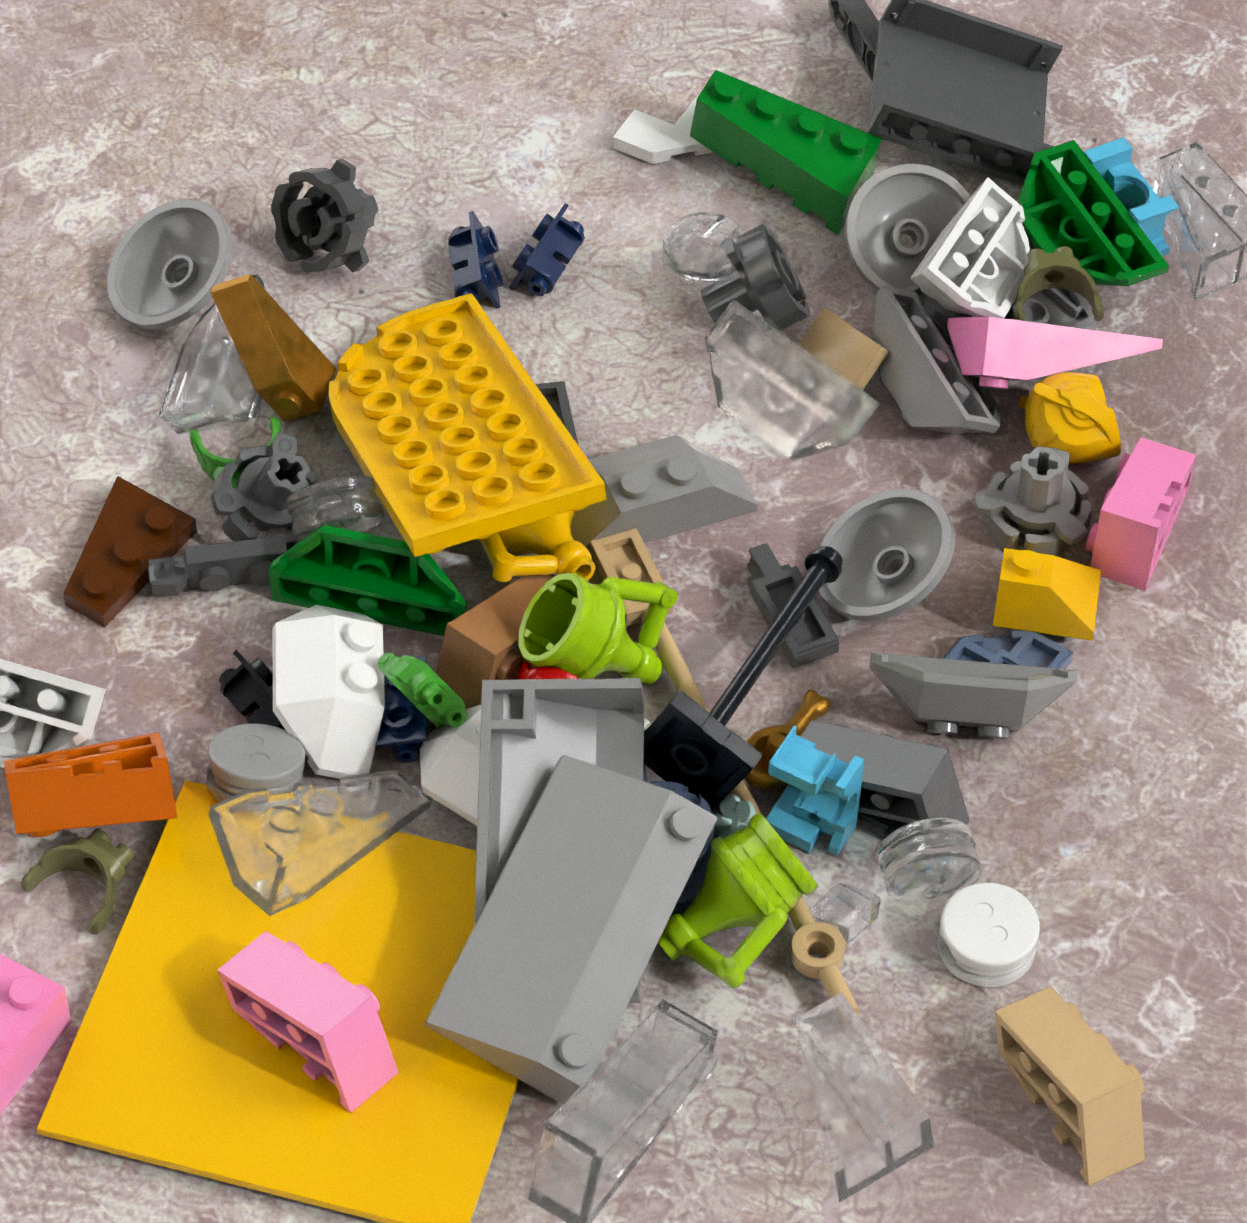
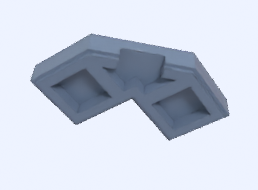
(1018, 648)

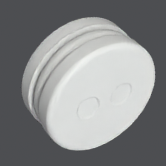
(988, 934)

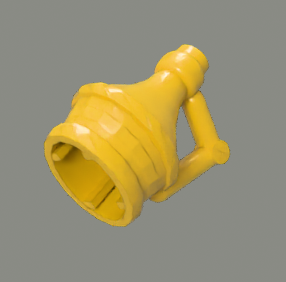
(551, 543)

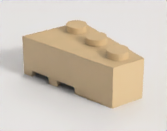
(1077, 1078)

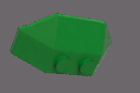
(1076, 208)
(368, 578)

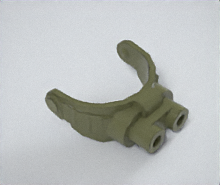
(1056, 271)
(91, 855)

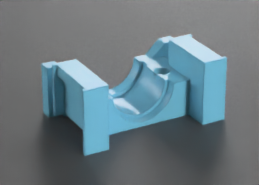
(1131, 188)
(826, 798)

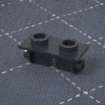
(250, 687)

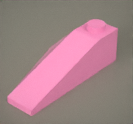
(1027, 350)

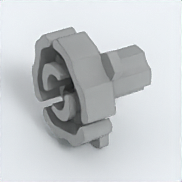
(1037, 498)

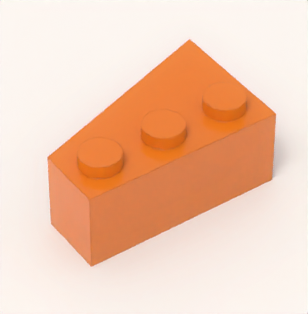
(91, 786)

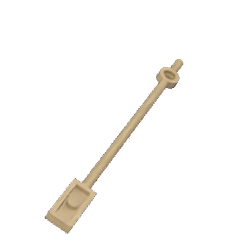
(627, 557)

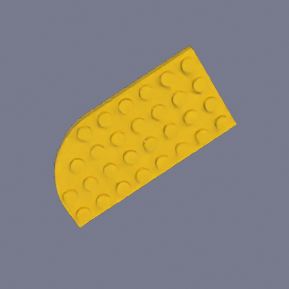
(455, 429)

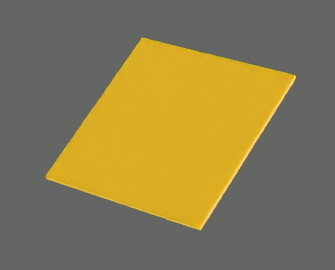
(195, 1088)

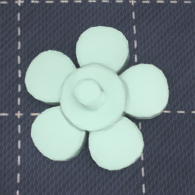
(735, 815)

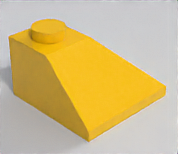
(1046, 595)

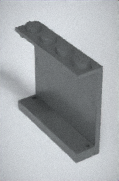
(960, 88)

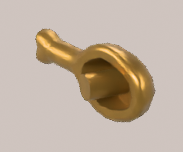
(770, 738)

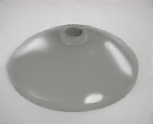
(896, 202)
(169, 264)
(891, 554)

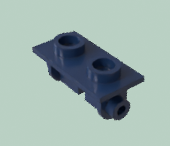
(556, 238)
(473, 251)
(402, 723)

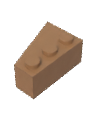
(486, 640)

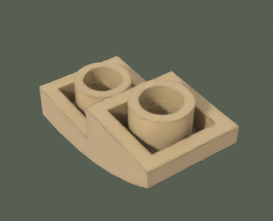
(843, 348)

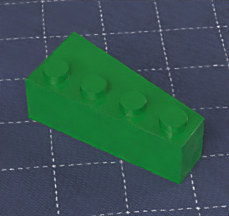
(786, 145)

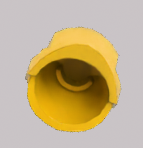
(1073, 416)

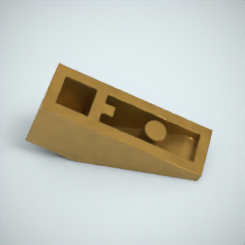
(273, 349)

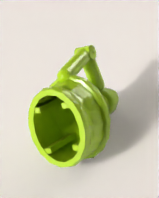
(585, 628)
(746, 884)

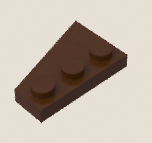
(118, 551)

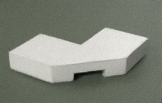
(656, 139)

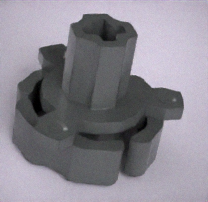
(329, 214)
(762, 281)
(262, 489)

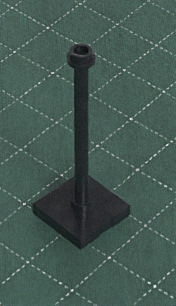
(693, 744)

